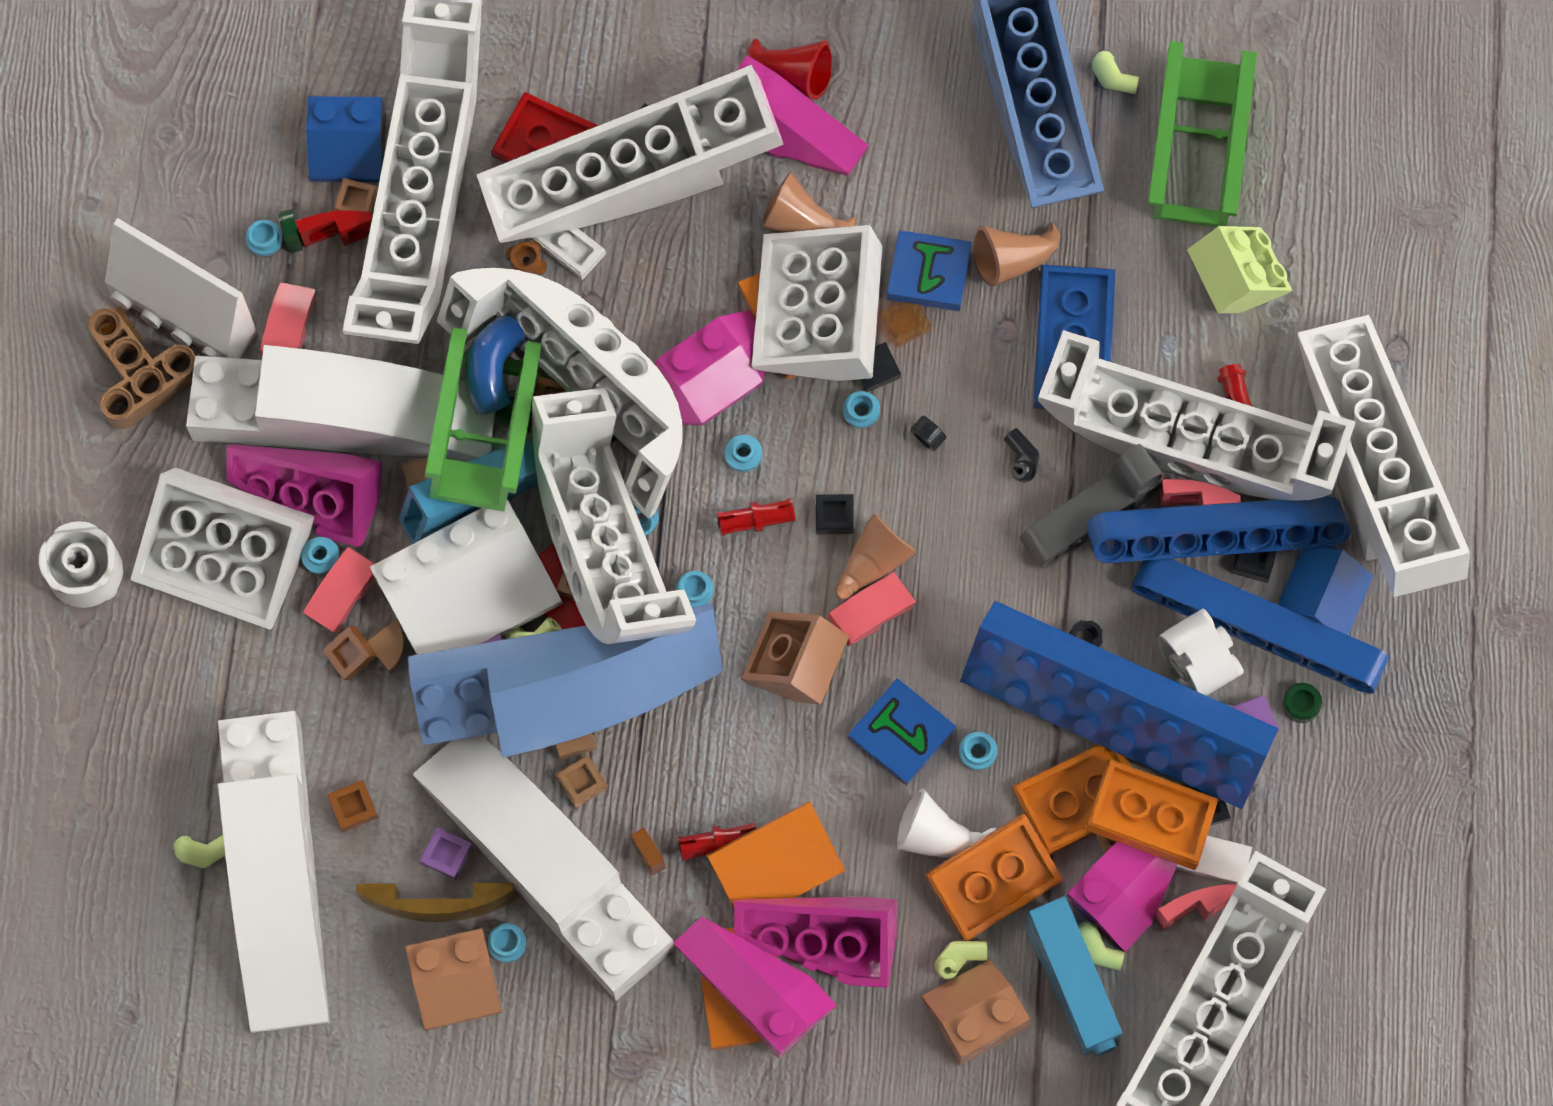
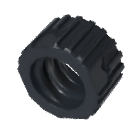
(928, 433)
(1090, 626)

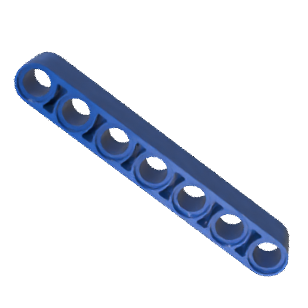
(1217, 529)
(1262, 623)

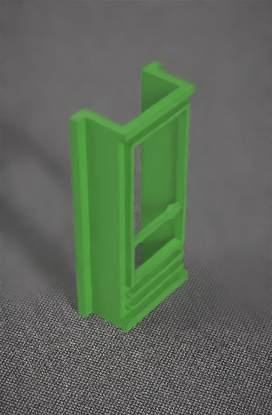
(1210, 84)
(472, 482)

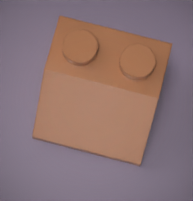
(796, 656)
(453, 979)
(976, 1011)

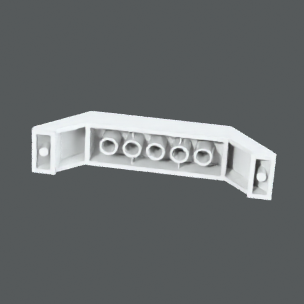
(419, 172)

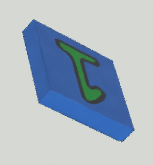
(929, 270)
(901, 731)

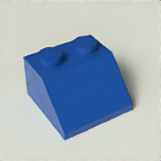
(345, 138)

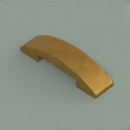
(485, 899)

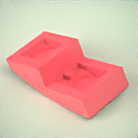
(288, 316)
(1194, 492)
(340, 590)
(871, 608)
(1206, 901)

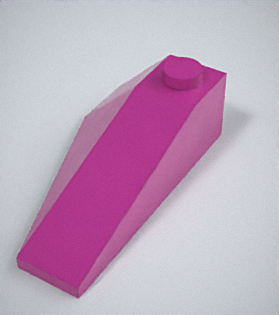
(806, 128)
(331, 486)
(1122, 892)
(831, 934)
(763, 990)

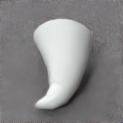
(930, 831)

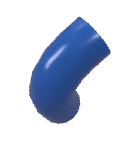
(486, 364)

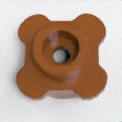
(527, 250)

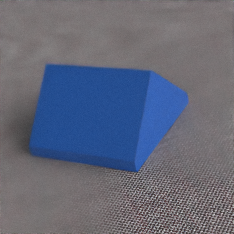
(1326, 587)

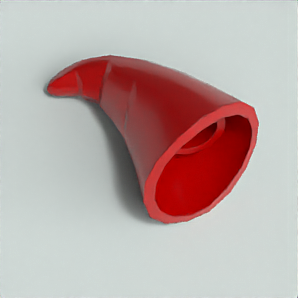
(804, 66)

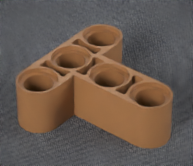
(138, 372)

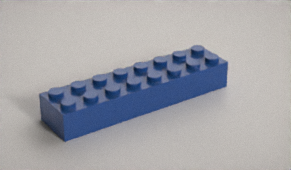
(1118, 704)

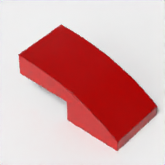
(349, 224)

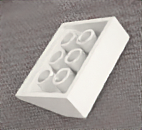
(177, 295)
(818, 303)
(221, 547)
(466, 582)

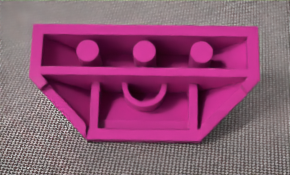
(712, 367)

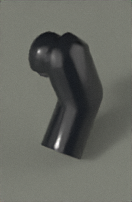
(1026, 456)

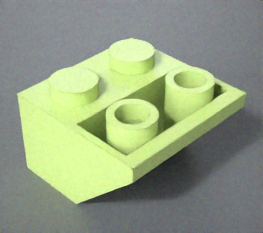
(1239, 268)

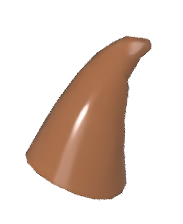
(795, 210)
(1007, 255)
(873, 557)

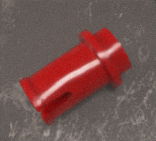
(1234, 384)

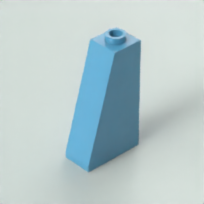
(425, 515)
(1073, 976)

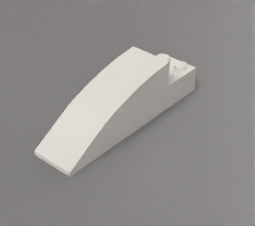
(682, 155)
(326, 405)
(1386, 467)
(546, 861)
(272, 871)

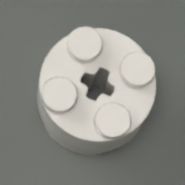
(63, 556)
(1200, 653)

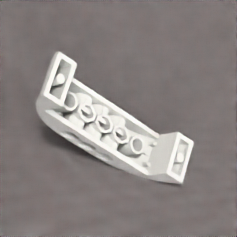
(580, 354)
(1193, 429)
(597, 523)
(1225, 987)

